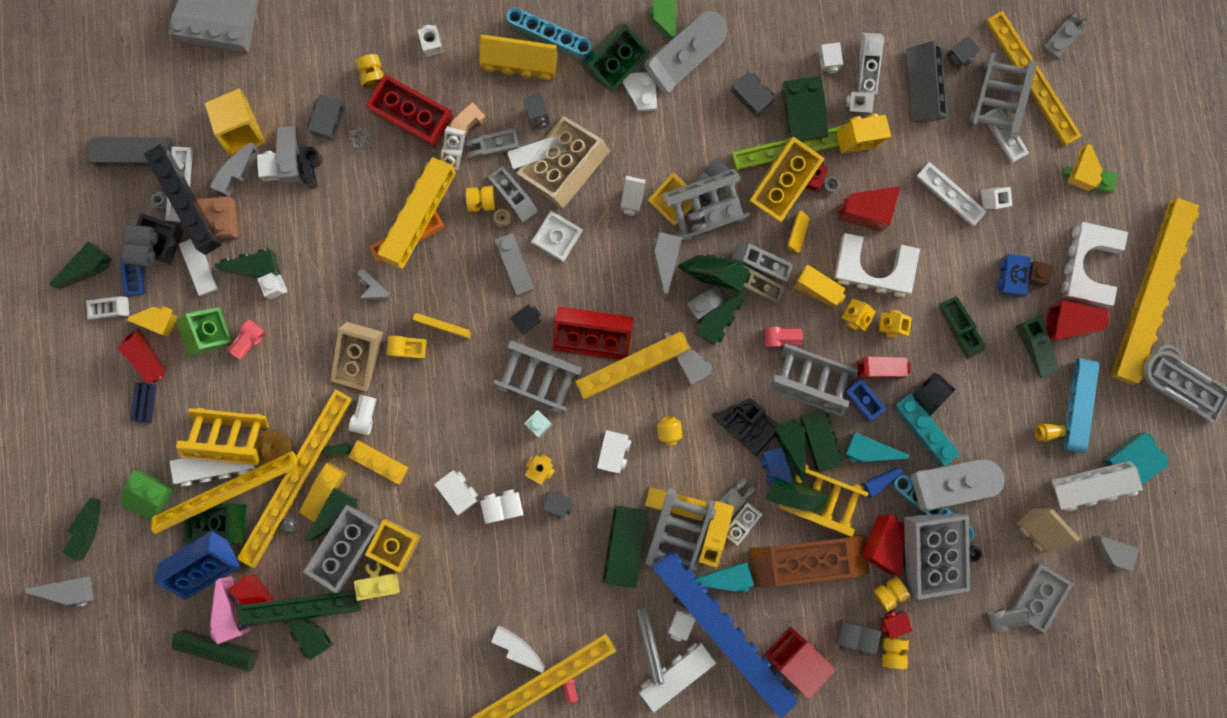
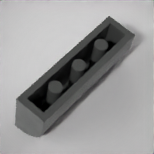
(927, 82)
(123, 150)

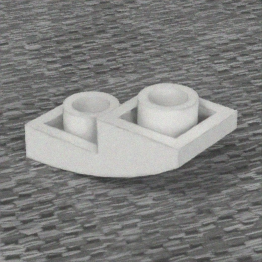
(453, 147)
(743, 522)

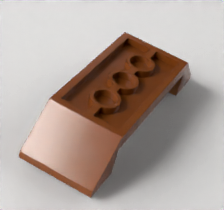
(808, 562)

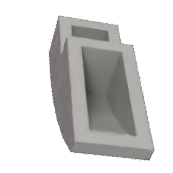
(234, 169)

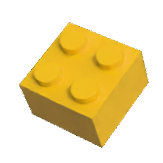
(863, 133)
(392, 545)

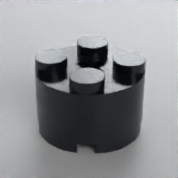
(934, 393)

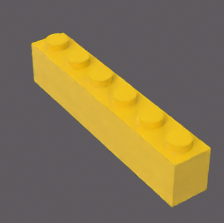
(416, 213)
(633, 365)

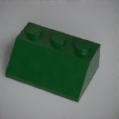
(615, 57)
(716, 271)

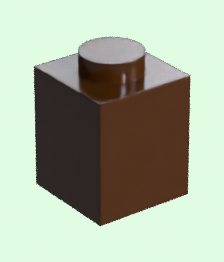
(1040, 274)

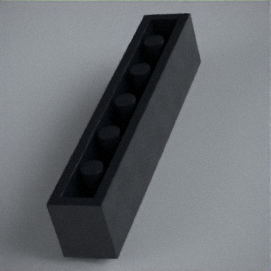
(182, 199)

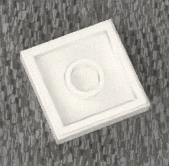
(557, 236)

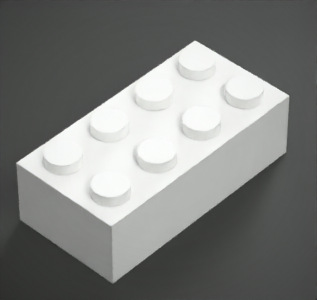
(1097, 485)

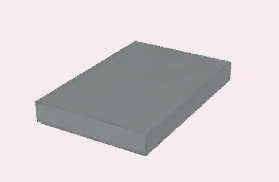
(1043, 596)

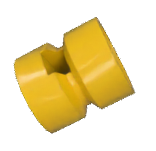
(369, 68)
(480, 199)
(891, 593)
(895, 653)

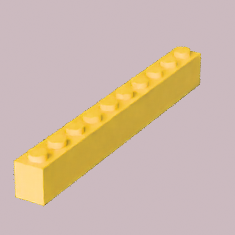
(1155, 290)

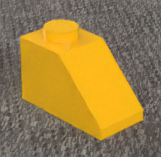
(1086, 169)
(155, 319)

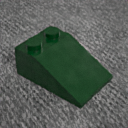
(805, 108)
(223, 519)

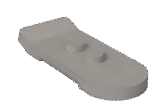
(686, 50)
(1185, 385)
(957, 484)

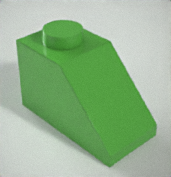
(664, 17)

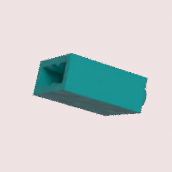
(1143, 454)

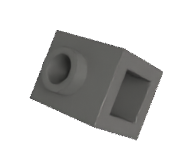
(963, 53)
(558, 505)

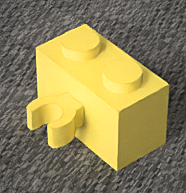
(377, 584)

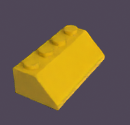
(518, 57)
(785, 179)

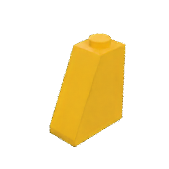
(820, 287)

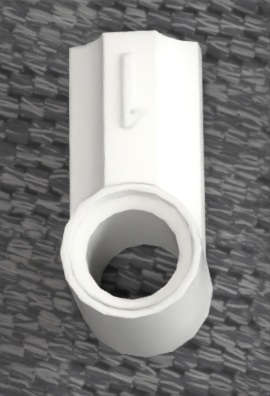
(362, 420)

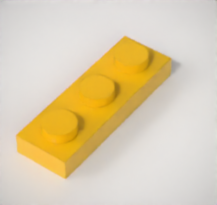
(378, 462)

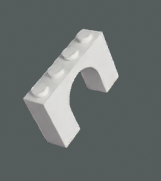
(849, 269)
(1078, 285)

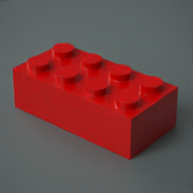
(409, 111)

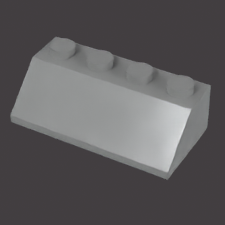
(342, 549)

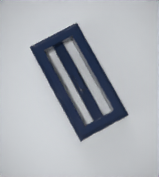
(136, 399)

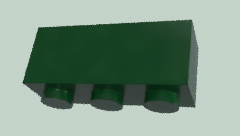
(821, 441)

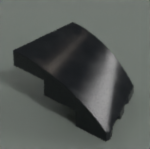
(748, 425)

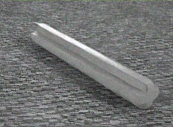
(650, 646)

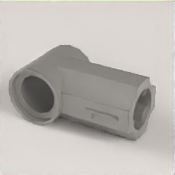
(1004, 620)

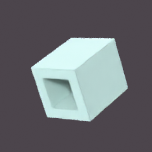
(538, 424)

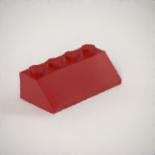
(592, 333)

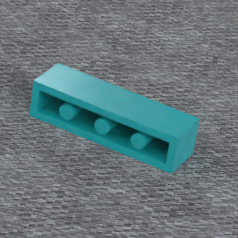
(925, 430)

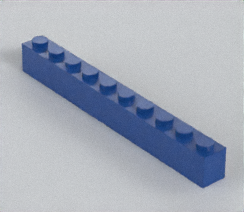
(721, 630)

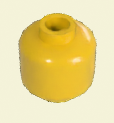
(669, 430)

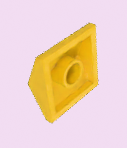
(672, 182)

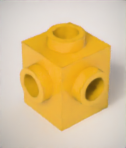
(858, 315)
(895, 324)
(533, 473)

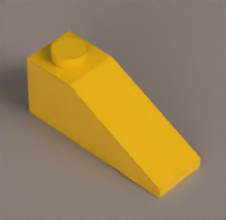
(327, 480)
(656, 498)

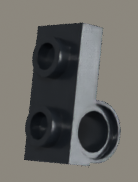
(308, 175)

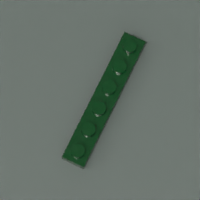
(297, 608)

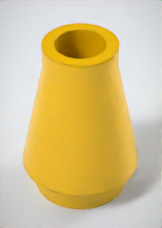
(1048, 432)

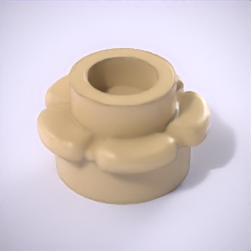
(502, 222)

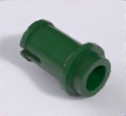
(337, 450)

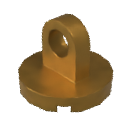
(272, 445)

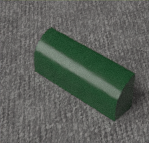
(624, 546)
(206, 648)

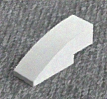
(518, 649)

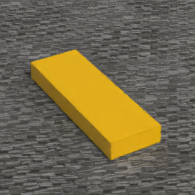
(437, 324)

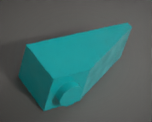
(866, 450)
(730, 578)

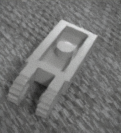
(1065, 36)
(494, 143)
(716, 213)
(734, 498)

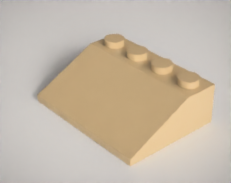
(566, 172)

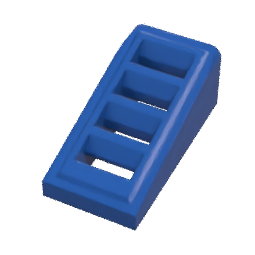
(125, 278)
(878, 483)

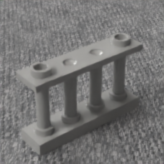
(1018, 107)
(693, 192)
(535, 358)
(809, 395)
(666, 519)

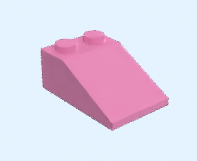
(224, 613)

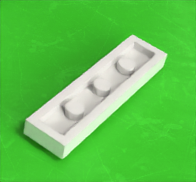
(183, 158)
(951, 194)

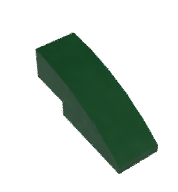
(962, 327)
(796, 495)
(83, 530)

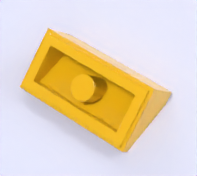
(798, 232)

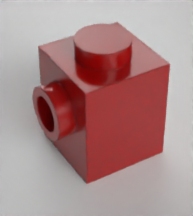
(817, 179)
(895, 624)

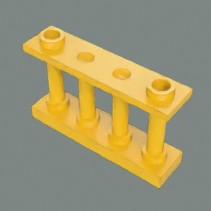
(222, 453)
(826, 518)

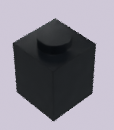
(526, 319)

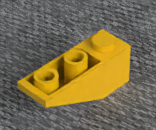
(715, 535)

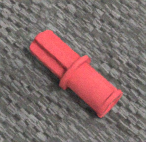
(570, 691)

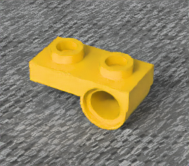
(406, 347)

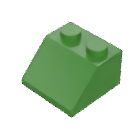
(203, 331)
(146, 494)

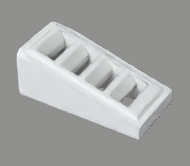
(119, 304)

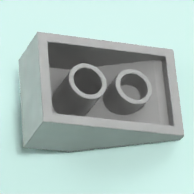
(665, 256)

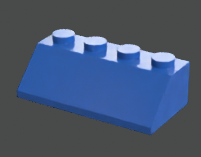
(196, 566)

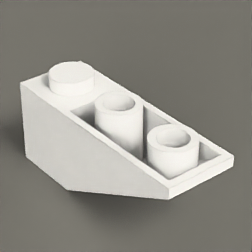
(870, 62)

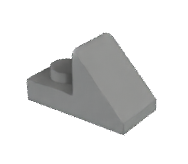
(375, 291)

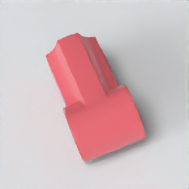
(249, 335)
(776, 337)

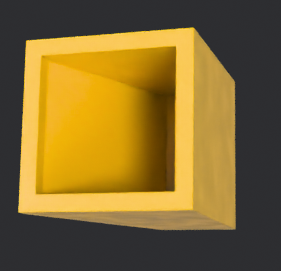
(233, 122)

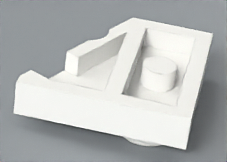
(642, 91)

